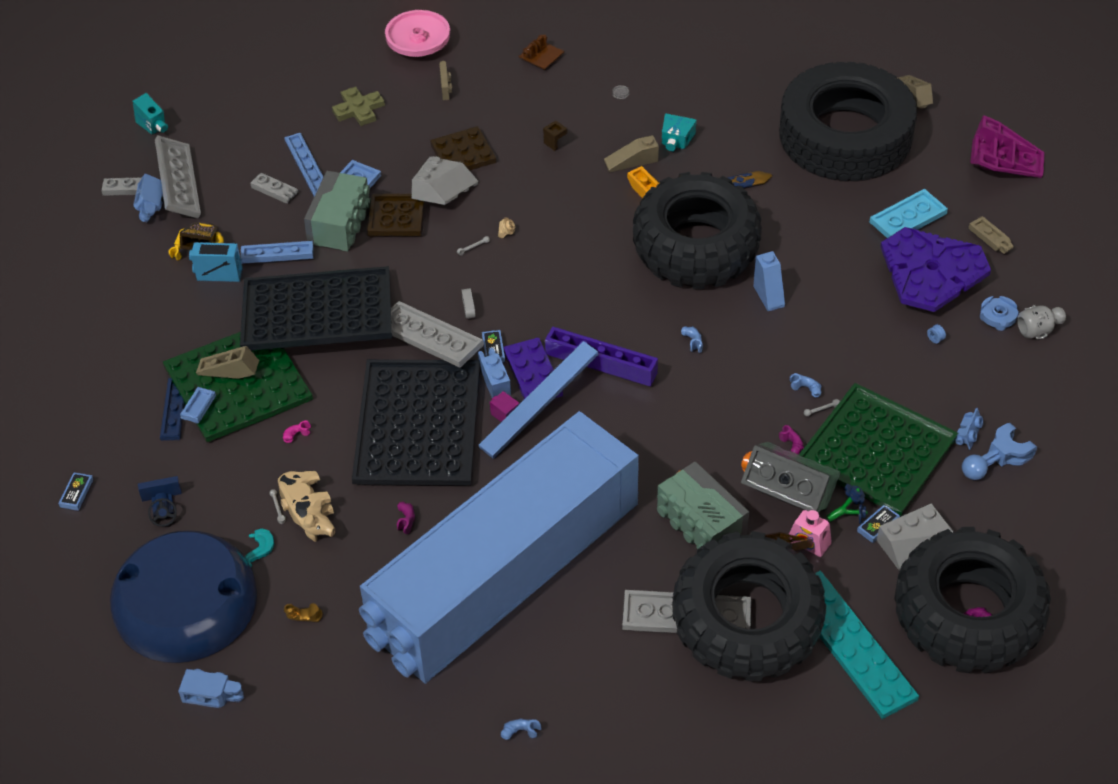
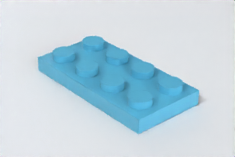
(911, 213)

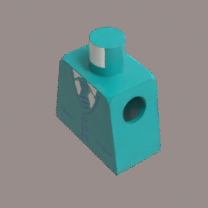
(149, 114)
(677, 131)

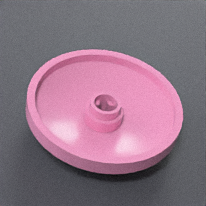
(417, 33)

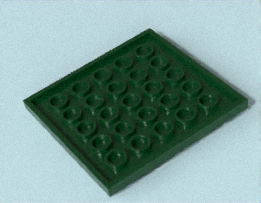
(244, 400)
(880, 447)

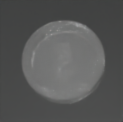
(620, 92)

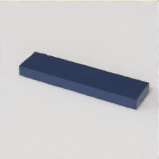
(171, 420)

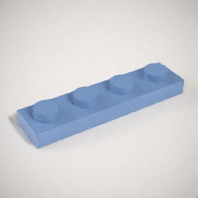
(277, 252)

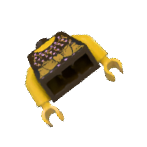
(196, 233)

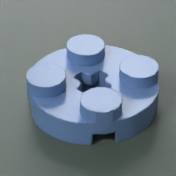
(999, 320)

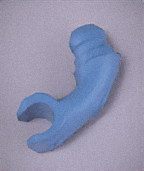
(693, 333)
(799, 380)
(520, 724)

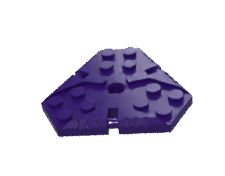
(932, 268)

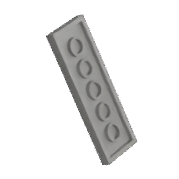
(177, 177)
(433, 335)
(654, 612)

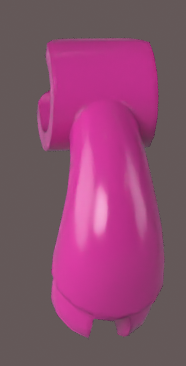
(290, 432)

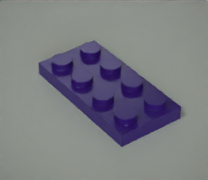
(528, 365)

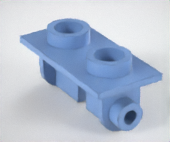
(969, 428)

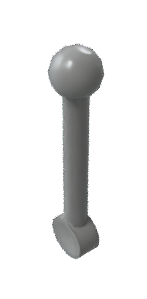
(460, 251)
(807, 412)
(281, 518)

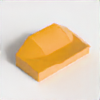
(641, 180)

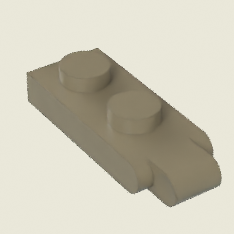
(445, 78)
(991, 235)

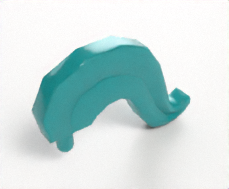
(266, 545)

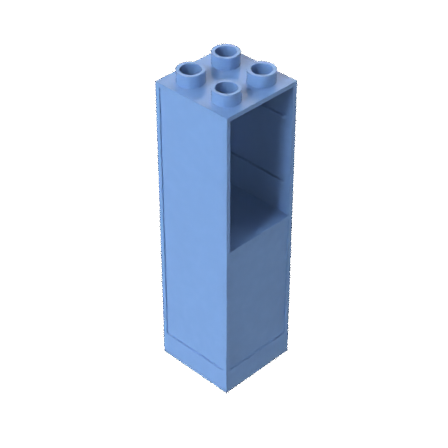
(499, 547)

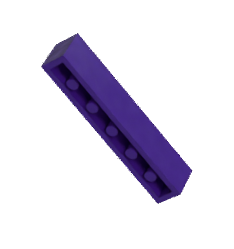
(610, 358)

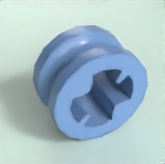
(936, 333)

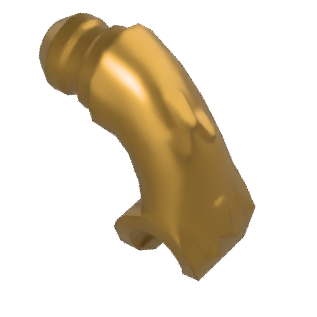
(311, 613)

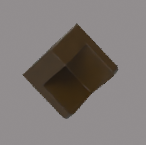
(552, 133)

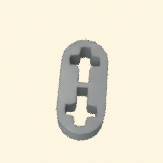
(468, 303)

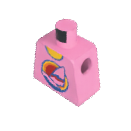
(813, 527)

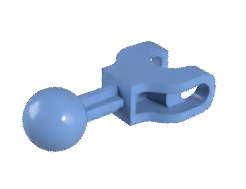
(1002, 450)

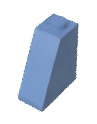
(769, 281)

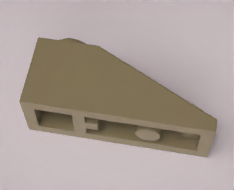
(920, 89)
(636, 153)
(229, 364)

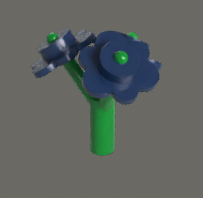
(854, 495)

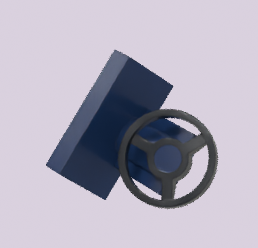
(161, 494)

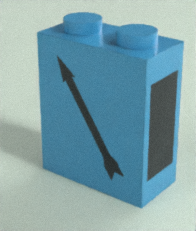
(216, 262)

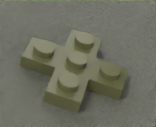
(358, 106)

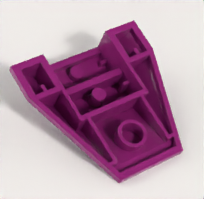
(1005, 151)

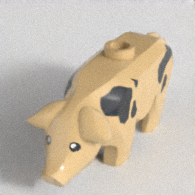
(304, 505)

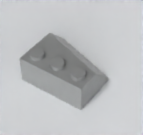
(441, 181)
(908, 531)

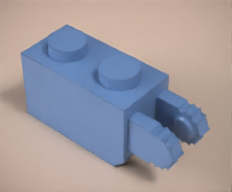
(148, 197)
(494, 373)
(209, 689)

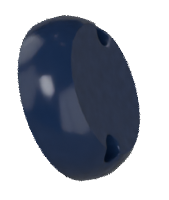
(183, 596)

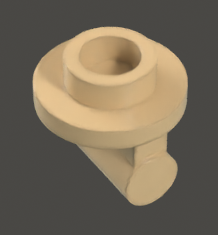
(506, 227)

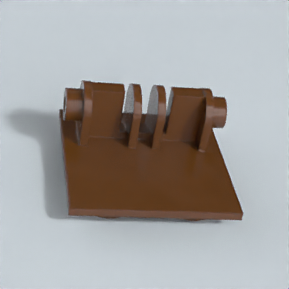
(540, 52)

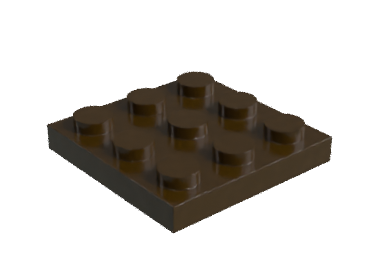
(465, 147)
(395, 215)

